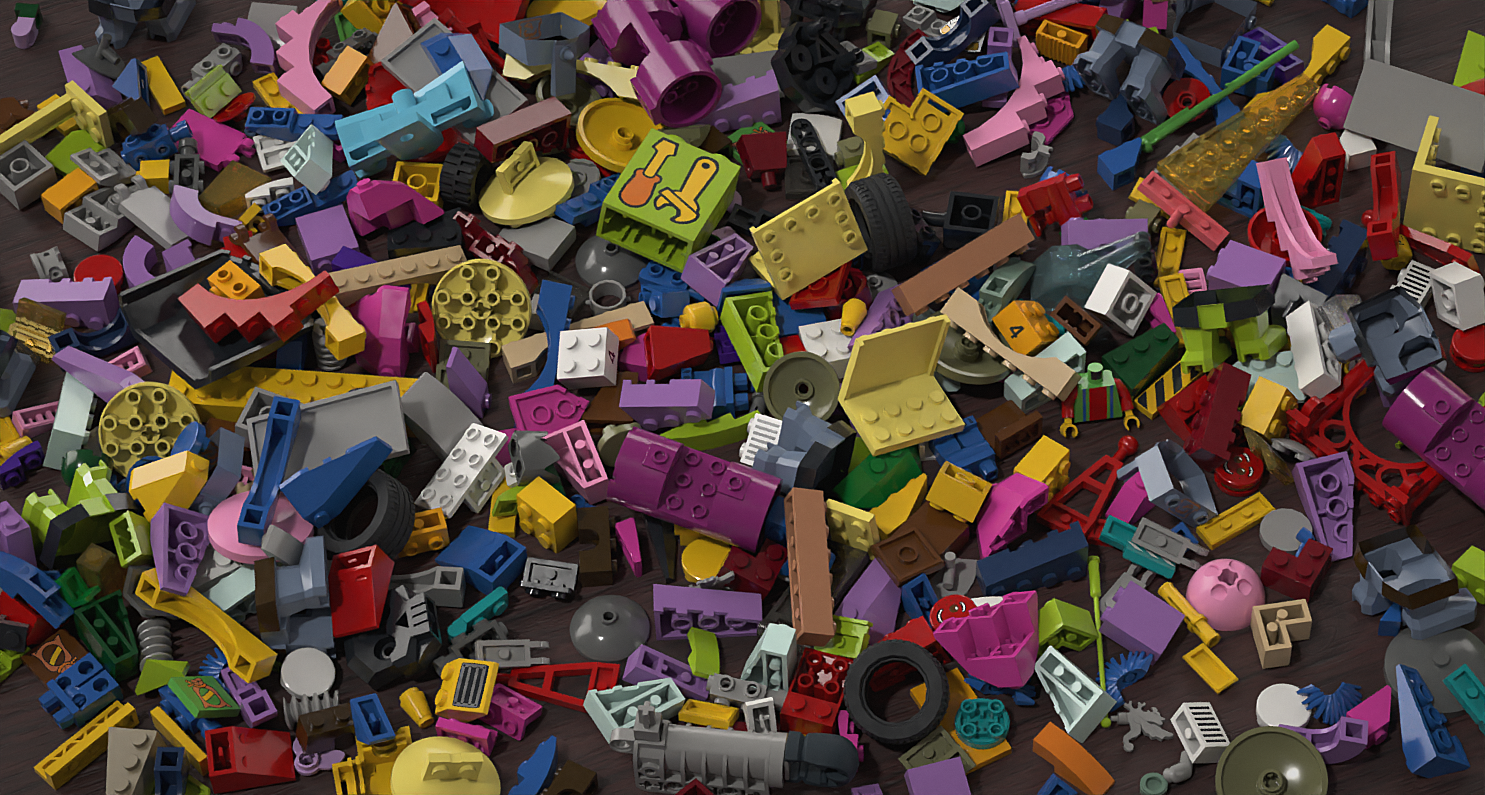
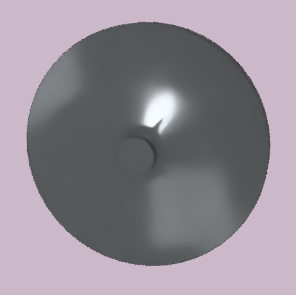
(1435, 660)

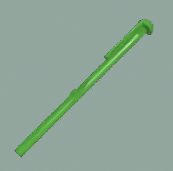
(1187, 115)

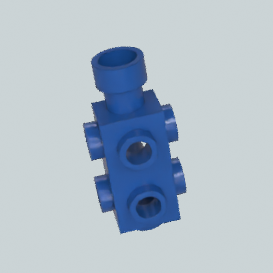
(155, 144)
(662, 275)
(185, 720)

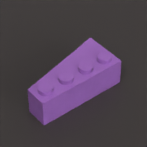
(746, 104)
(85, 303)
(882, 315)
(706, 609)

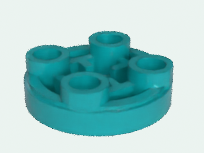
(982, 723)

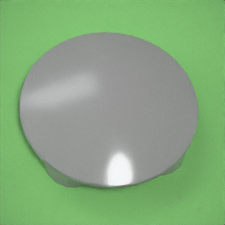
(1287, 446)

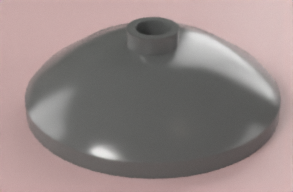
(604, 260)
(611, 639)

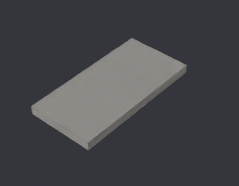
(414, 70)
(1397, 105)
(337, 424)

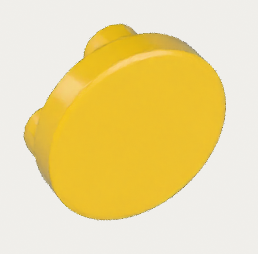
(703, 558)

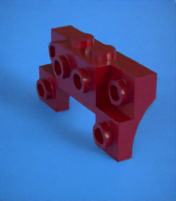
(486, 246)

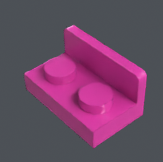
(511, 711)
(476, 735)

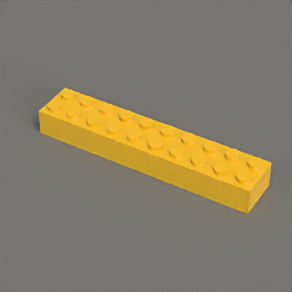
(229, 395)

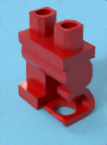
(1060, 195)

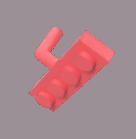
(1182, 211)

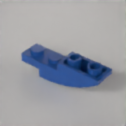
(289, 125)
(304, 202)
(587, 207)
(36, 587)
(538, 771)

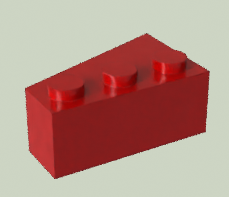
(1320, 171)
(915, 631)

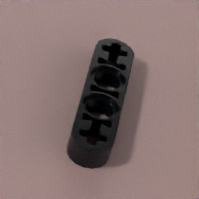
(814, 156)

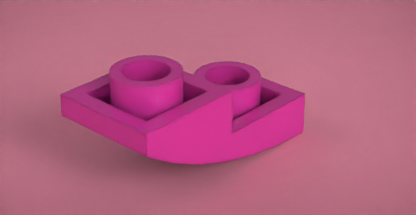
(847, 730)

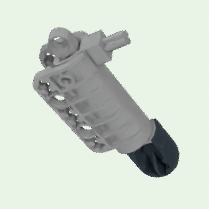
(730, 760)

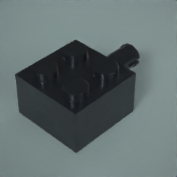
(966, 218)

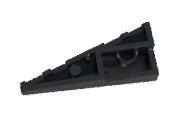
(664, 545)

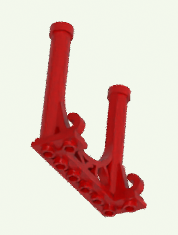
(1316, 416)

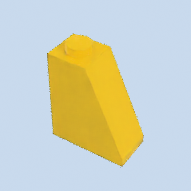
(169, 481)

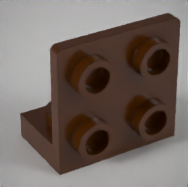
(1009, 428)

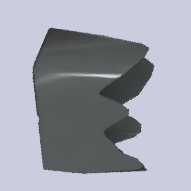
(531, 456)

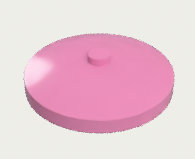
(224, 534)

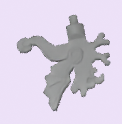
(716, 583)
(1140, 721)

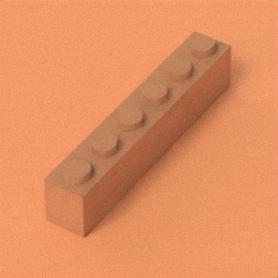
(962, 265)
(809, 567)

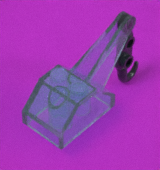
(1076, 270)

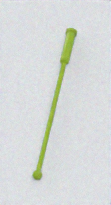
(1095, 593)

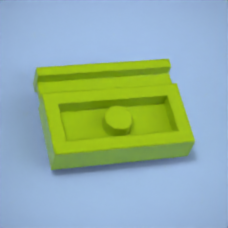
(213, 92)
(849, 639)

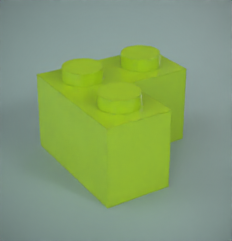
(1064, 626)

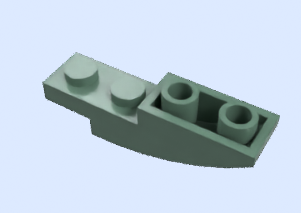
(1004, 286)

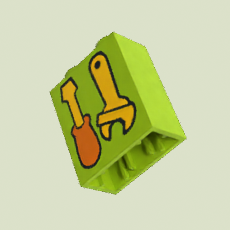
(668, 200)

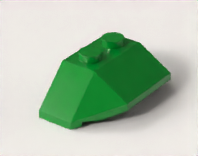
(879, 477)

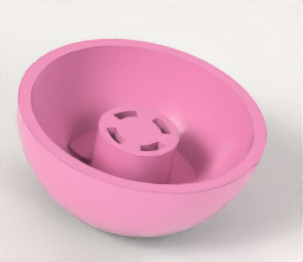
(1225, 593)

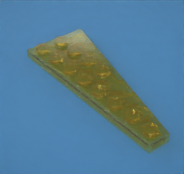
(1219, 157)

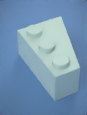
(1030, 397)

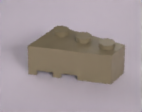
(131, 761)

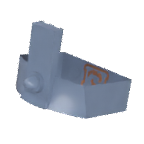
(522, 42)
(1205, 52)
(226, 450)
(1196, 505)

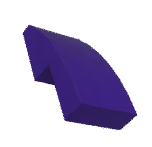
(724, 346)
(23, 460)

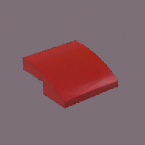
(428, 335)

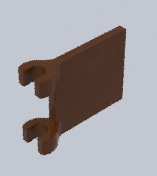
(268, 239)

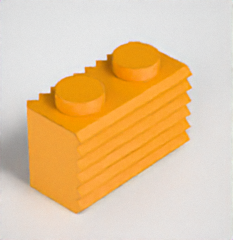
(1060, 42)

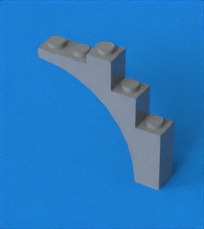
(1378, 30)

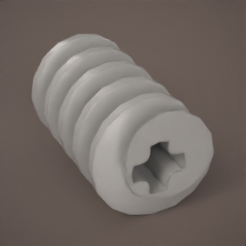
(325, 358)
(154, 640)
(296, 708)

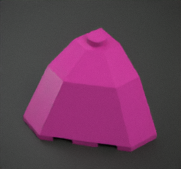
(388, 205)
(384, 321)
(1006, 512)
(996, 641)

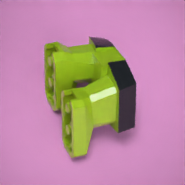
(1239, 309)
(66, 531)

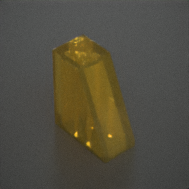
(228, 190)
(101, 568)

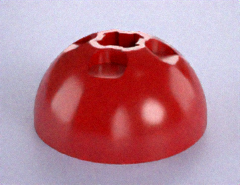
(1264, 237)

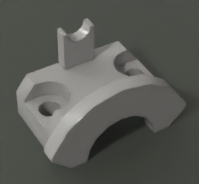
(1036, 162)
(49, 265)

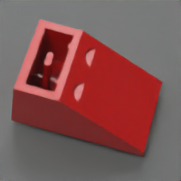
(1182, 408)
(358, 589)
(815, 694)
(248, 758)

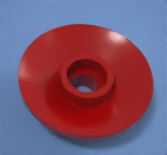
(1182, 91)
(235, 109)

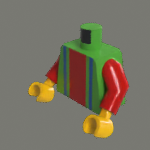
(1096, 398)

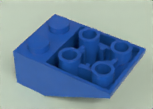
(486, 557)

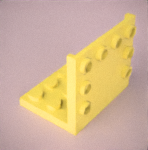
(1445, 201)
(807, 241)
(893, 389)

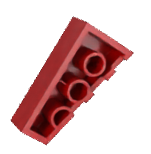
(1074, 16)

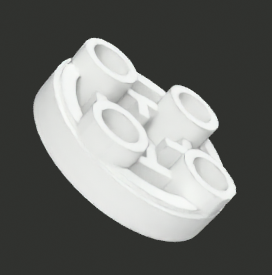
(307, 673)
(1283, 706)

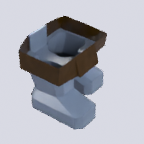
(1151, 61)
(1410, 572)
(292, 589)

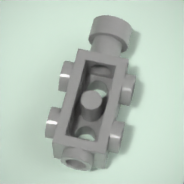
(224, 54)
(740, 692)

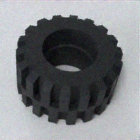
(464, 175)

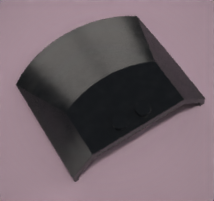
(178, 341)

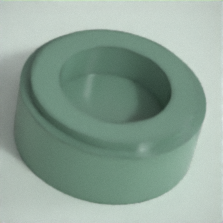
(1153, 784)

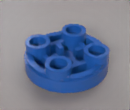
(191, 439)

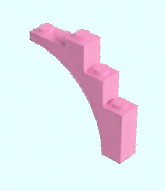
(296, 56)
(1026, 106)
(1282, 205)

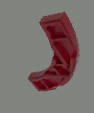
(901, 71)

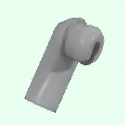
(1180, 771)

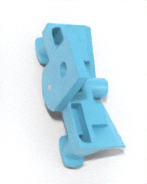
(412, 122)

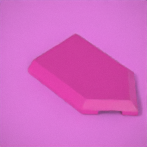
(1058, 117)
(546, 409)

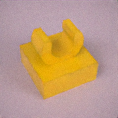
(250, 217)

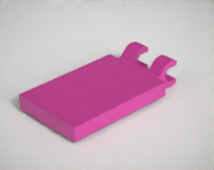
(216, 140)

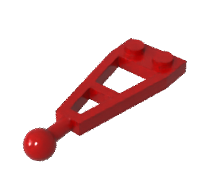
(1431, 247)
(1058, 516)
(602, 678)

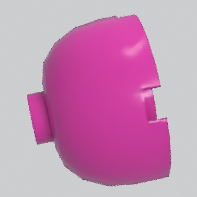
(1332, 107)

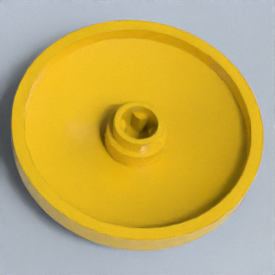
(578, 9)
(613, 131)

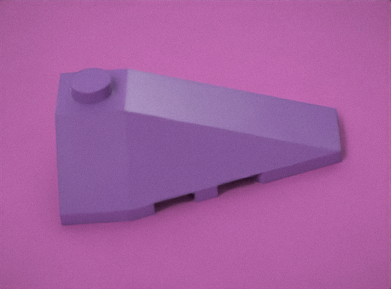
(93, 83)
(94, 373)
(1327, 498)
(178, 546)
(873, 600)

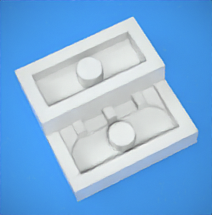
(827, 129)
(271, 151)

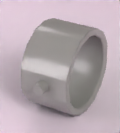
(604, 288)

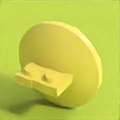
(525, 188)
(482, 304)
(143, 423)
(443, 768)

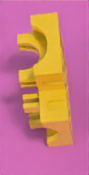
(918, 132)
(372, 767)

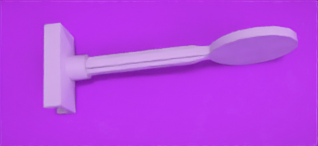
(1015, 19)

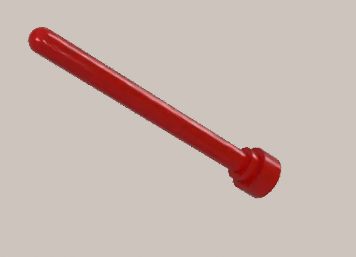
(449, 20)

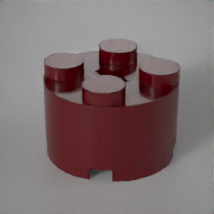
(855, 287)

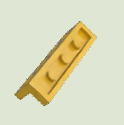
(85, 745)

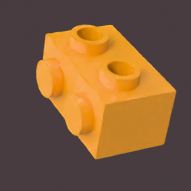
(347, 75)
(68, 193)
(234, 283)
(428, 533)

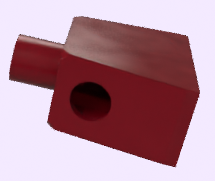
(764, 156)

